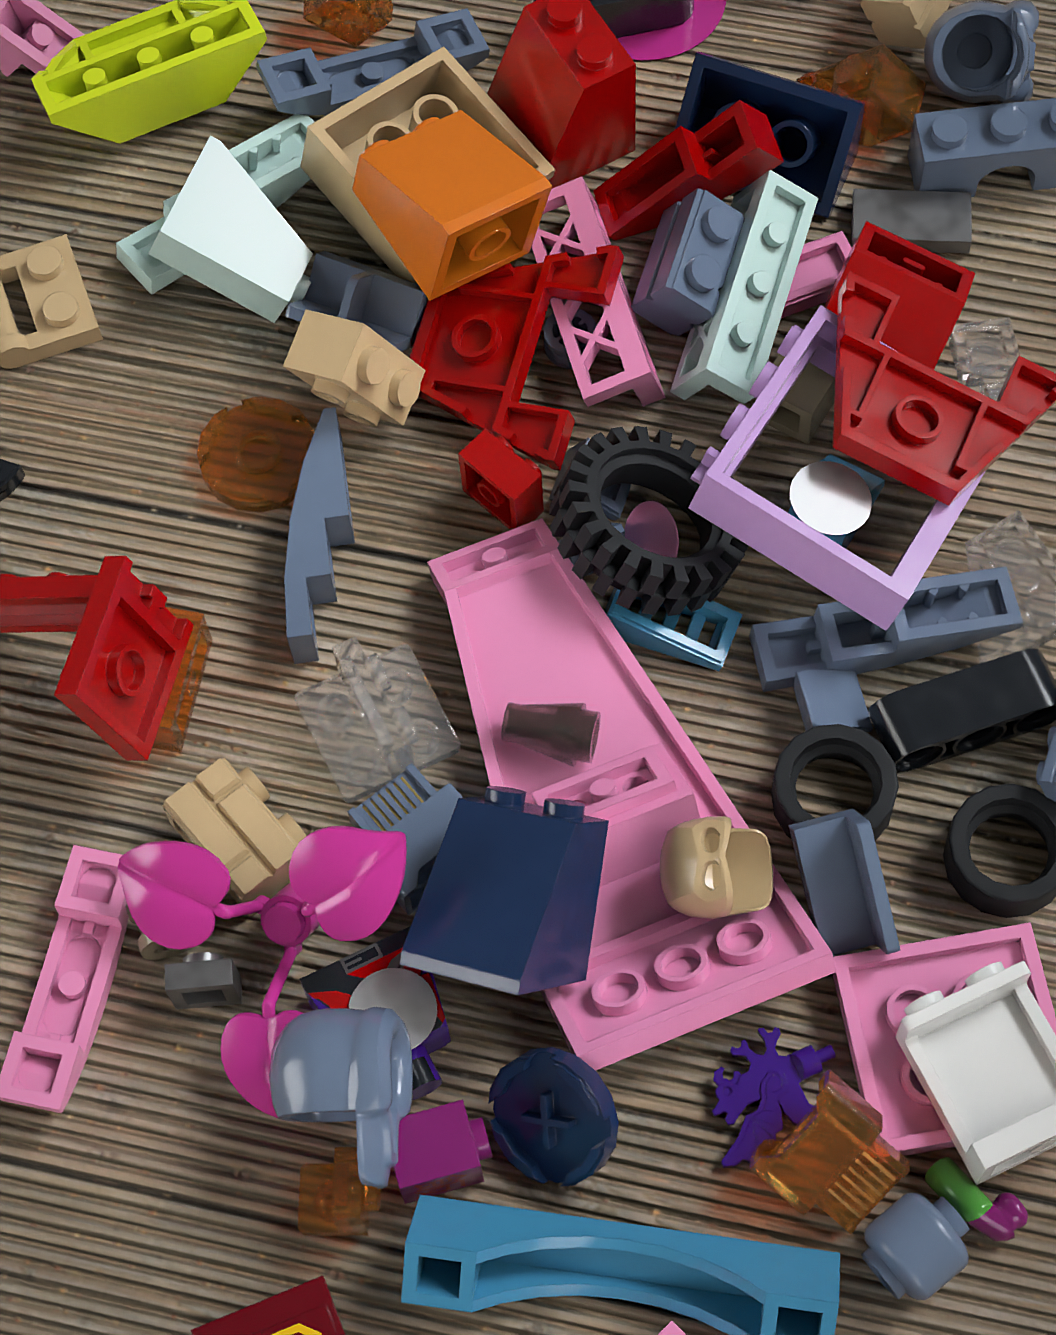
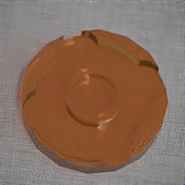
(255, 454)

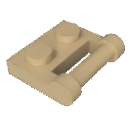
(55, 301)

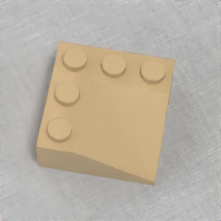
(391, 110)

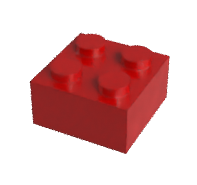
(501, 480)

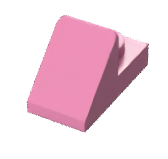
(31, 35)

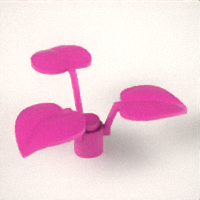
(337, 881)

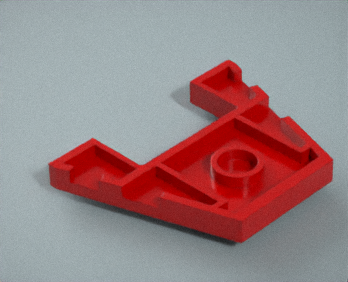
(483, 342)
(914, 418)

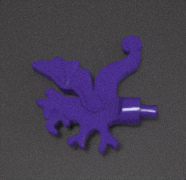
(774, 1082)

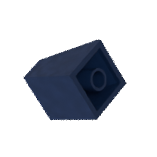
(511, 894)

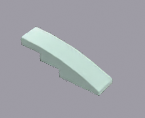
(271, 162)

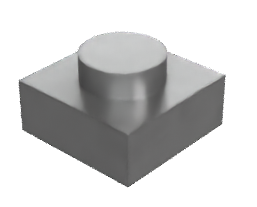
(203, 981)

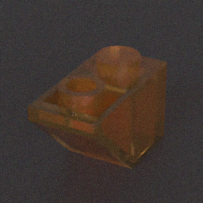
(880, 81)

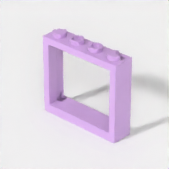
(786, 537)

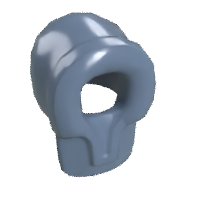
(983, 51)
(347, 1070)

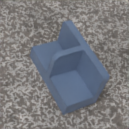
(363, 295)

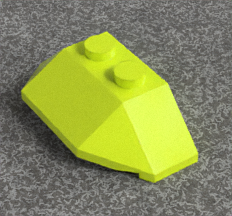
(151, 68)

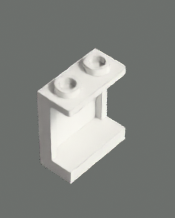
(986, 1067)

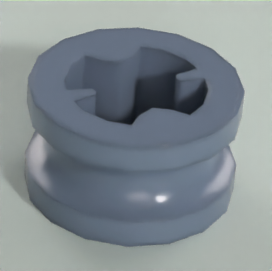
(553, 341)

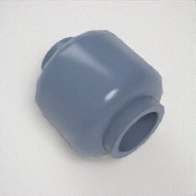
(916, 1246)

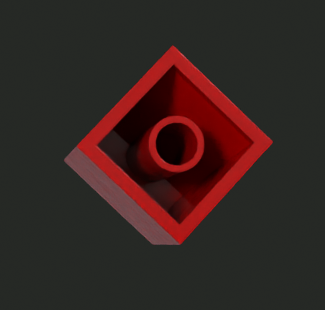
(568, 87)

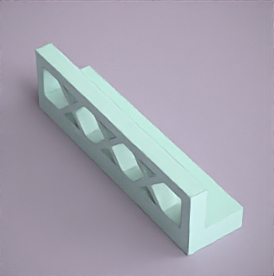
(739, 337)

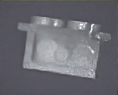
(375, 719)

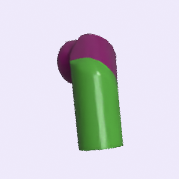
(993, 1219)

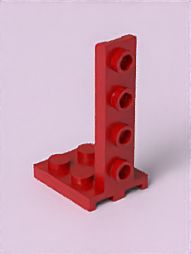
(122, 648)

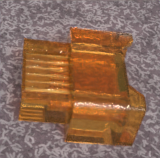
(833, 1157)

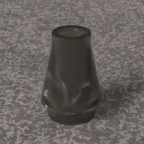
(555, 730)

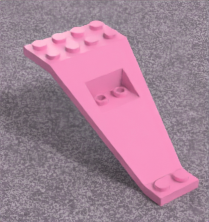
(652, 973)

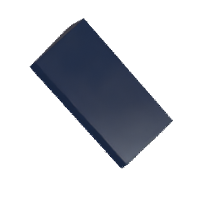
(812, 126)

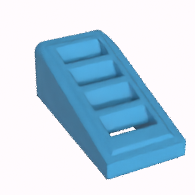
(662, 638)

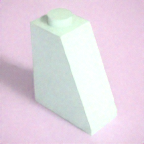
(233, 237)

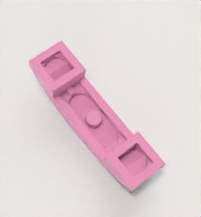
(72, 985)

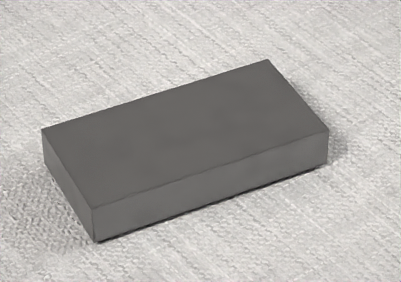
(926, 218)

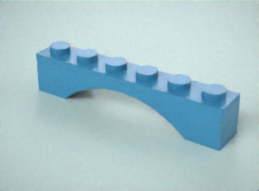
(491, 1255)

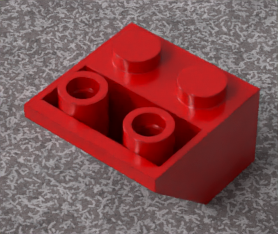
(928, 287)

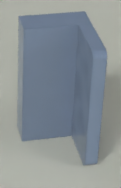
(844, 882)

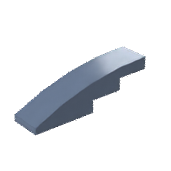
(317, 522)
(937, 618)

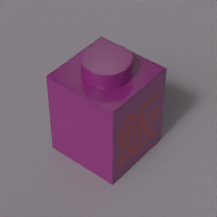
(440, 1151)

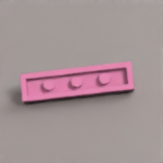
(618, 317)

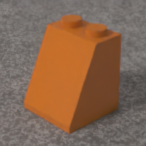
(451, 200)

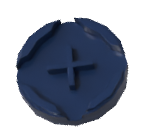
(553, 1116)

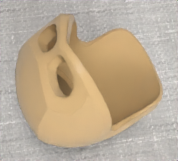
(716, 868)

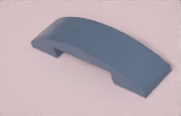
(315, 87)

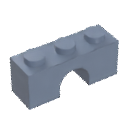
(965, 144)

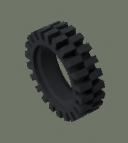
(618, 560)

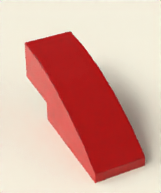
(716, 158)

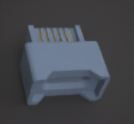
(419, 812)

